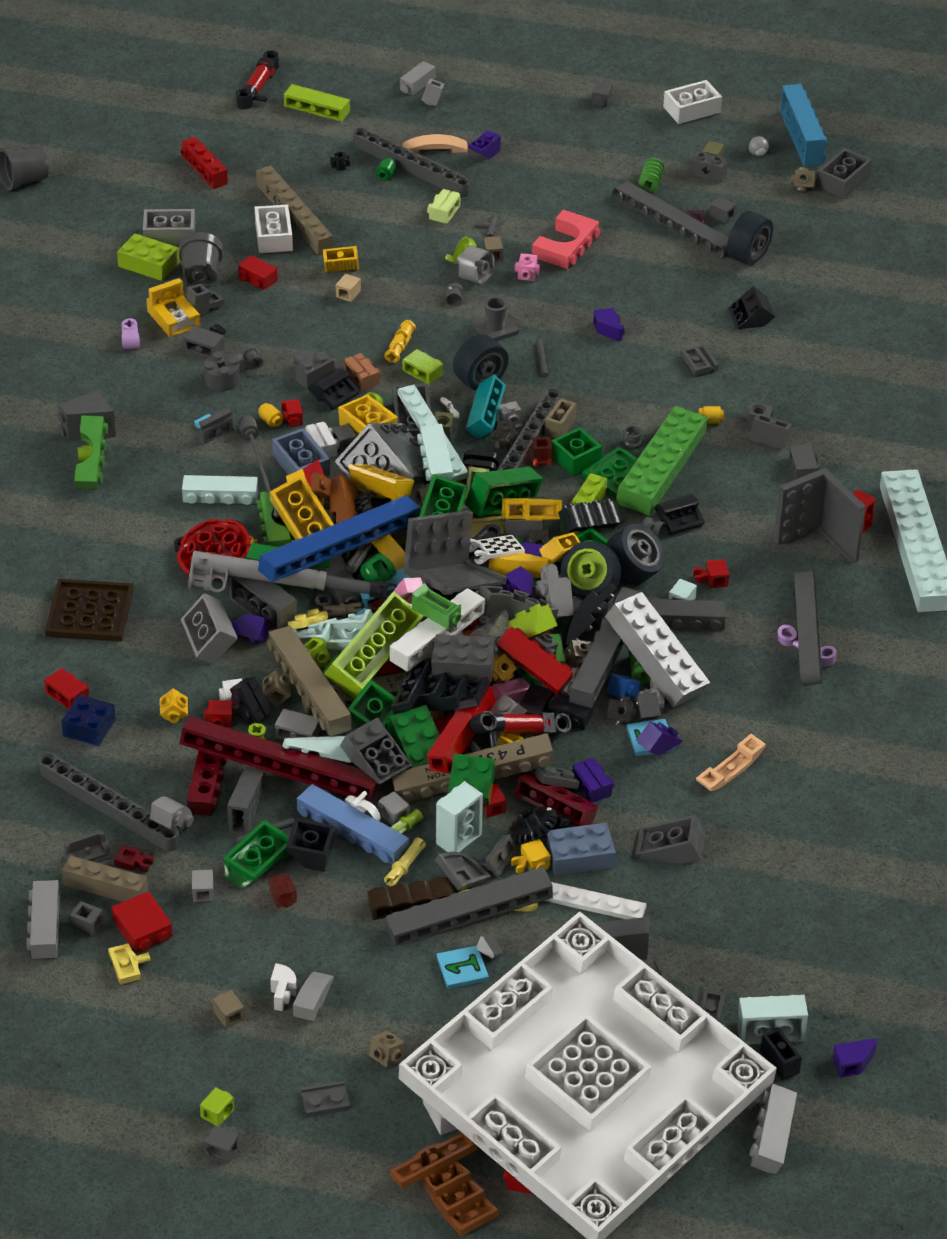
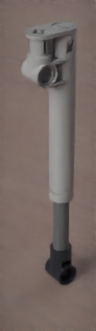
(211, 566)

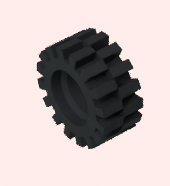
(366, 502)

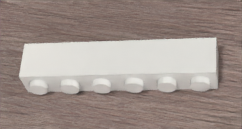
(420, 641)

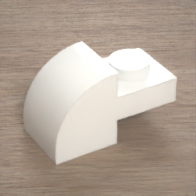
(283, 985)

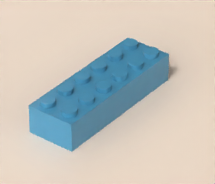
(803, 125)

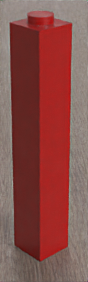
(457, 735)

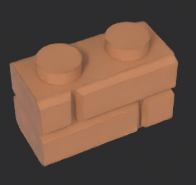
(362, 371)

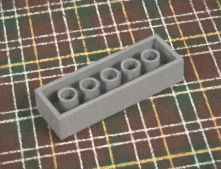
(657, 649)

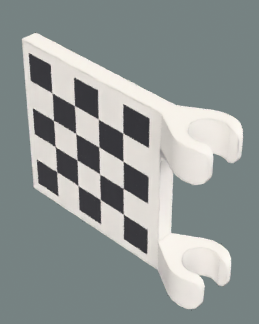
(495, 548)

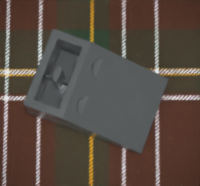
(375, 751)

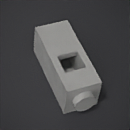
(417, 78)

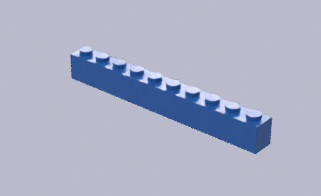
(337, 539)

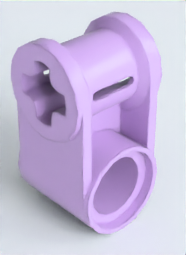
(130, 334)

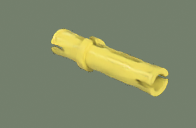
(401, 866)

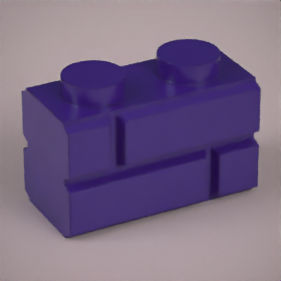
(592, 780)

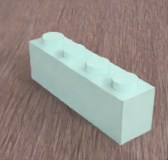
(435, 452)
(220, 489)

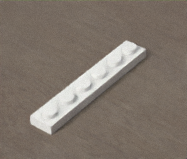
(596, 902)

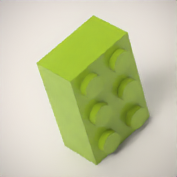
(148, 257)

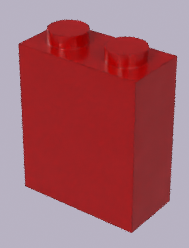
(142, 922)

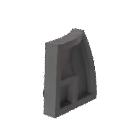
(462, 870)

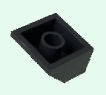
(311, 843)

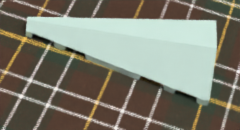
(335, 632)
(326, 746)

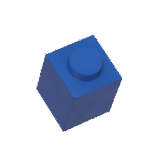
(623, 686)

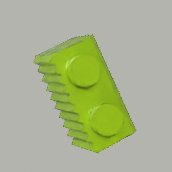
(422, 366)

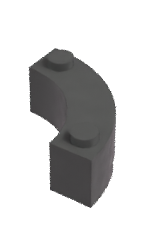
(499, 600)

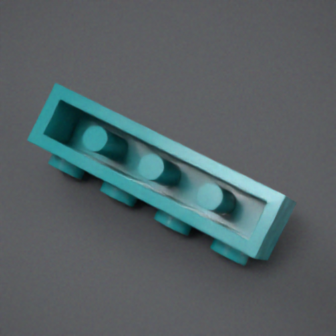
(485, 407)

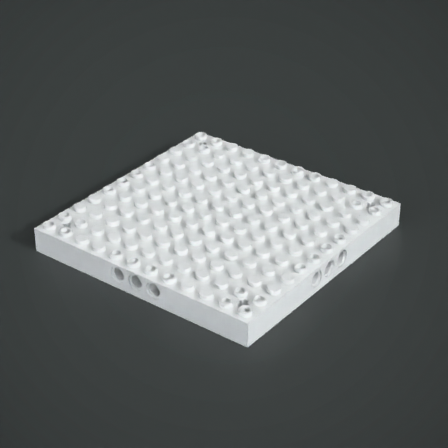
(587, 1076)

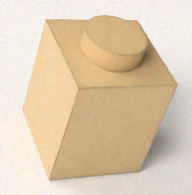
(348, 287)

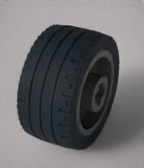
(750, 238)
(480, 359)
(638, 552)

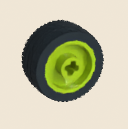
(593, 557)

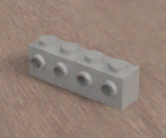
(44, 919)
(773, 1129)

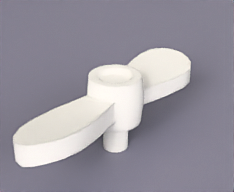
(449, 407)

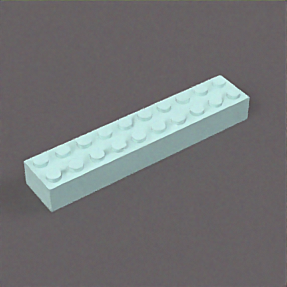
(916, 538)

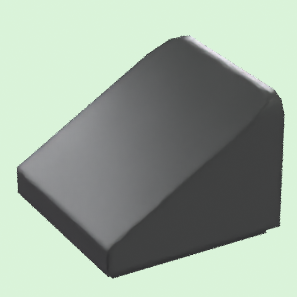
(489, 946)

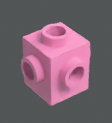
(527, 267)

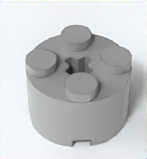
(475, 264)

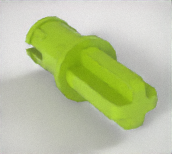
(406, 823)

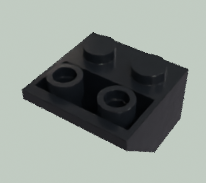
(751, 310)

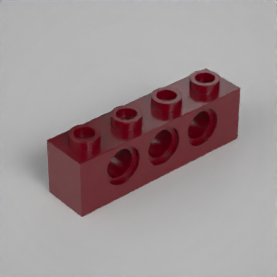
(205, 783)
(559, 799)

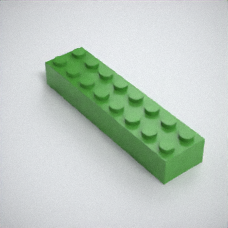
(661, 460)

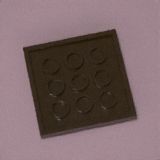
(89, 610)

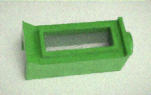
(435, 607)

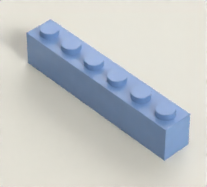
(352, 824)

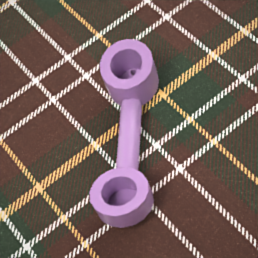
(788, 637)

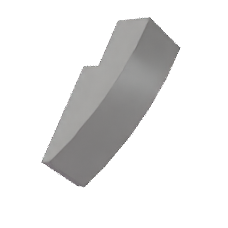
(312, 995)

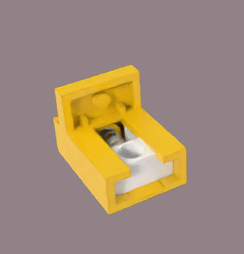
(171, 308)

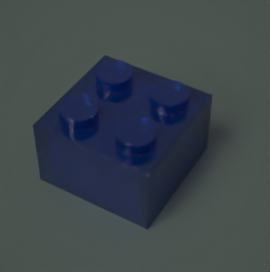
(88, 720)

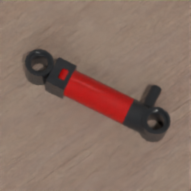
(265, 69)
(519, 724)

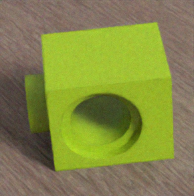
(217, 1106)

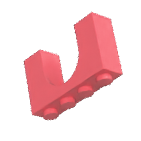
(566, 253)

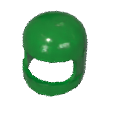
(374, 569)

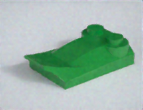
(255, 854)

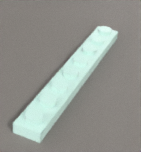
(423, 416)

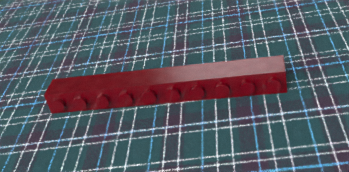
(276, 759)

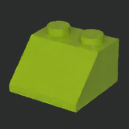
(535, 621)

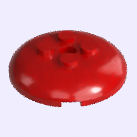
(214, 537)

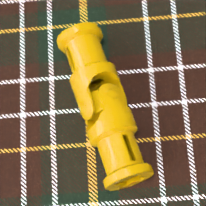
(400, 340)

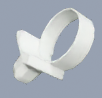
(363, 805)

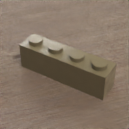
(103, 879)

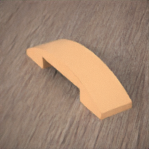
(436, 141)
(735, 764)

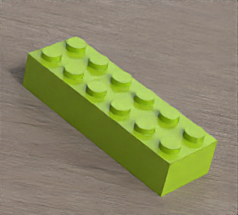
(372, 645)

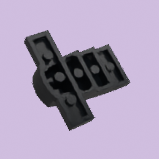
(438, 691)

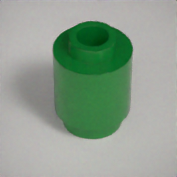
(386, 168)

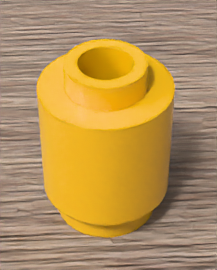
(714, 414)
(270, 415)

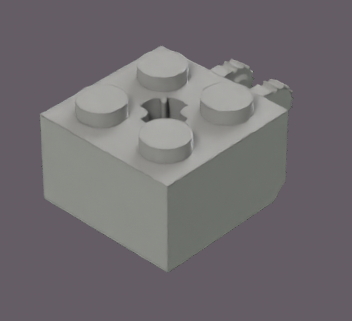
(554, 590)

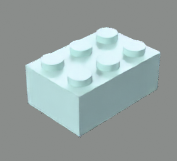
(459, 818)
(766, 1013)

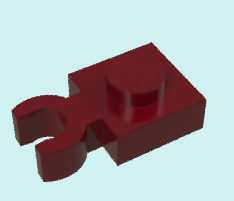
(131, 858)

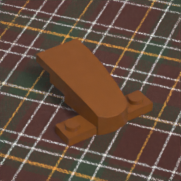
(339, 492)
(449, 1183)

